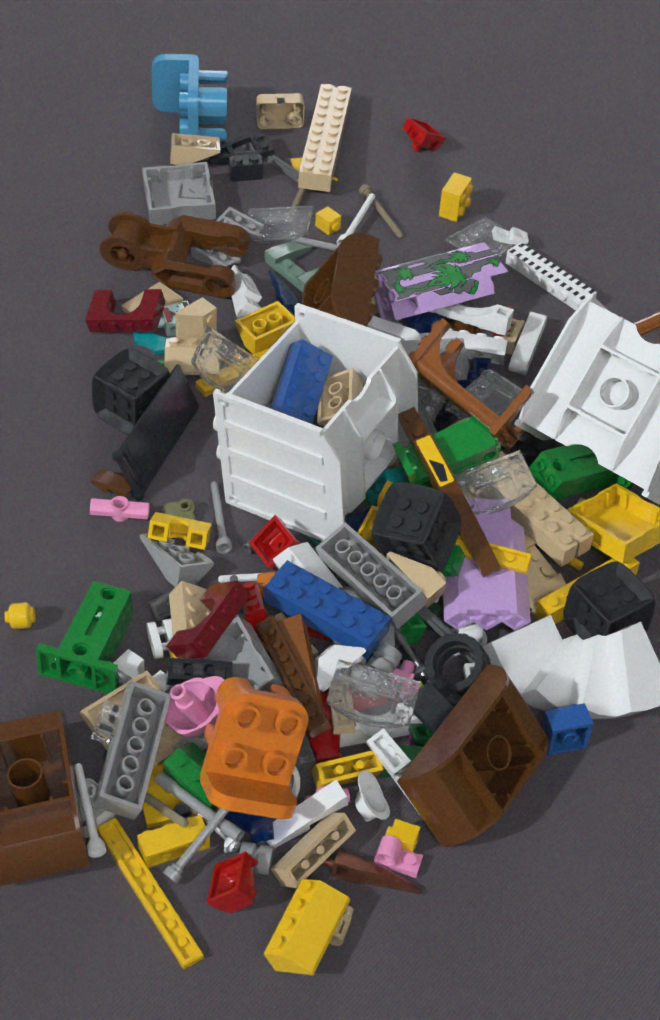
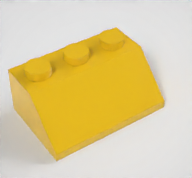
(264, 326)

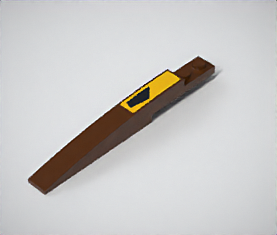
(445, 481)

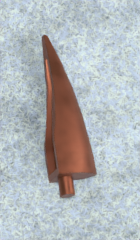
(363, 871)

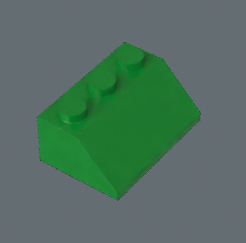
(185, 768)

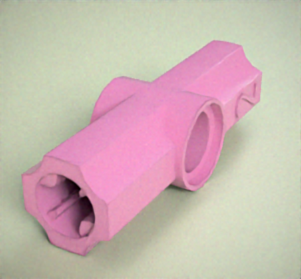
(119, 508)

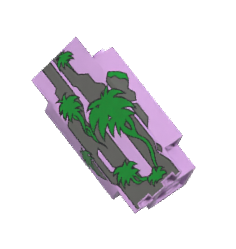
(436, 281)

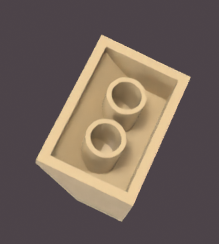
(194, 318)
(180, 352)
(336, 392)

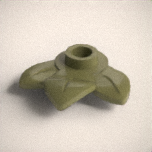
(176, 509)

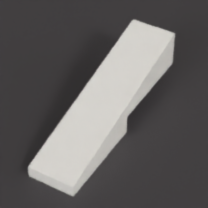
(389, 755)
(308, 812)

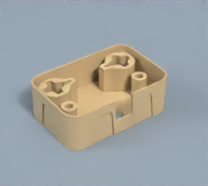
(280, 116)

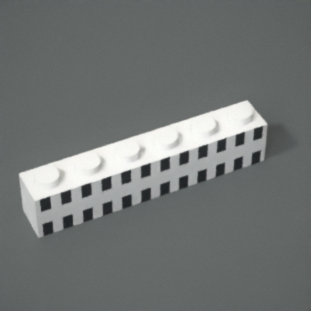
(548, 275)

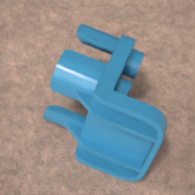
(178, 90)

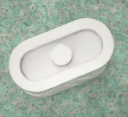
(154, 639)

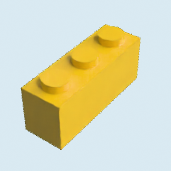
(346, 769)
(170, 841)

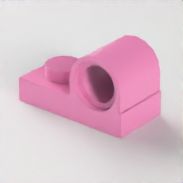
(396, 859)

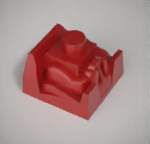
(423, 135)
(272, 541)
(233, 883)

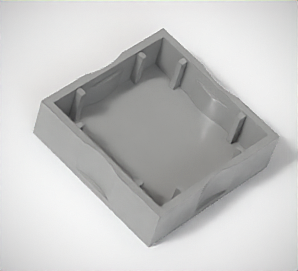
(163, 188)
(248, 655)

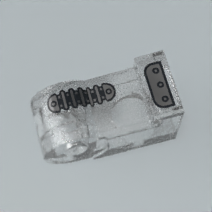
(106, 722)

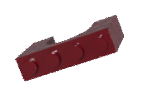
(142, 319)
(224, 602)

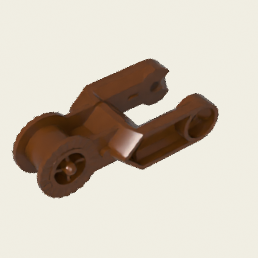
(165, 249)

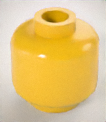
(20, 615)

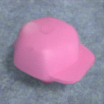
(193, 706)

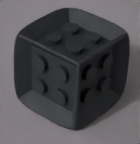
(126, 387)
(417, 524)
(608, 602)

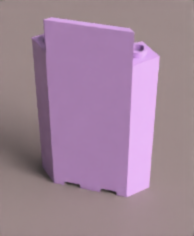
(497, 596)

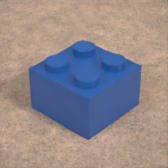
(567, 728)

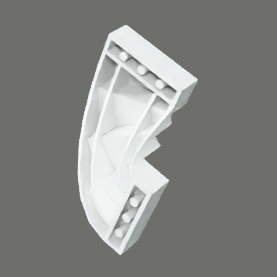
(608, 673)

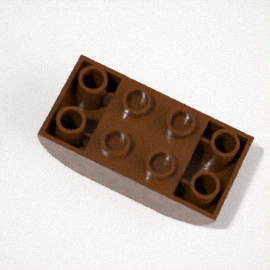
(347, 280)
(476, 760)
(38, 800)

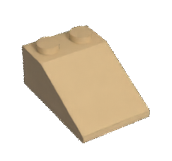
(192, 148)
(425, 577)

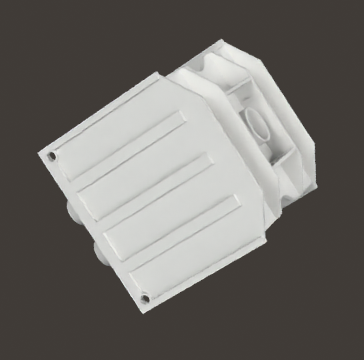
(602, 394)
(304, 470)

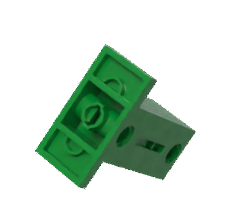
(462, 445)
(572, 471)
(90, 641)

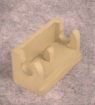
(513, 335)

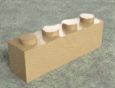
(313, 849)

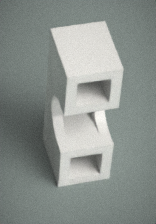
(132, 665)

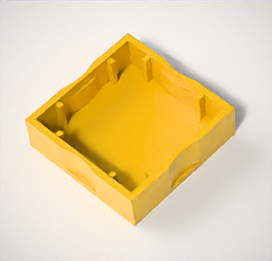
(620, 522)

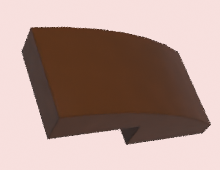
(111, 481)

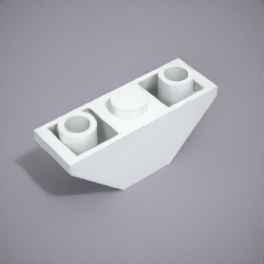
(327, 661)

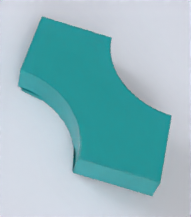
(151, 340)

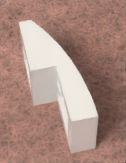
(513, 236)

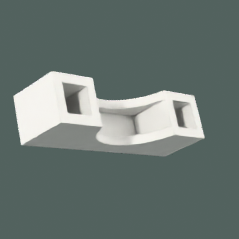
(364, 733)

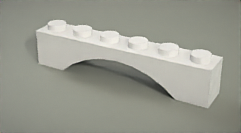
(493, 318)

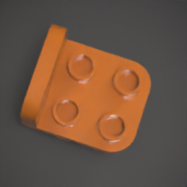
(253, 749)

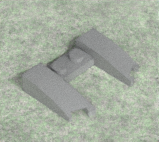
(216, 257)

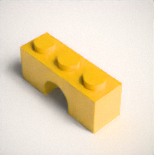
(167, 526)

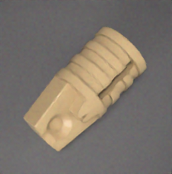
(342, 928)

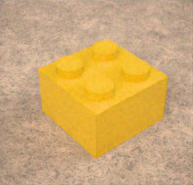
(455, 197)

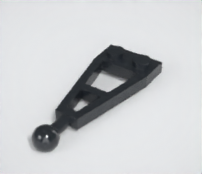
(258, 140)

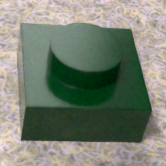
(419, 733)

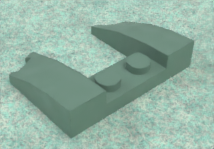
(281, 258)

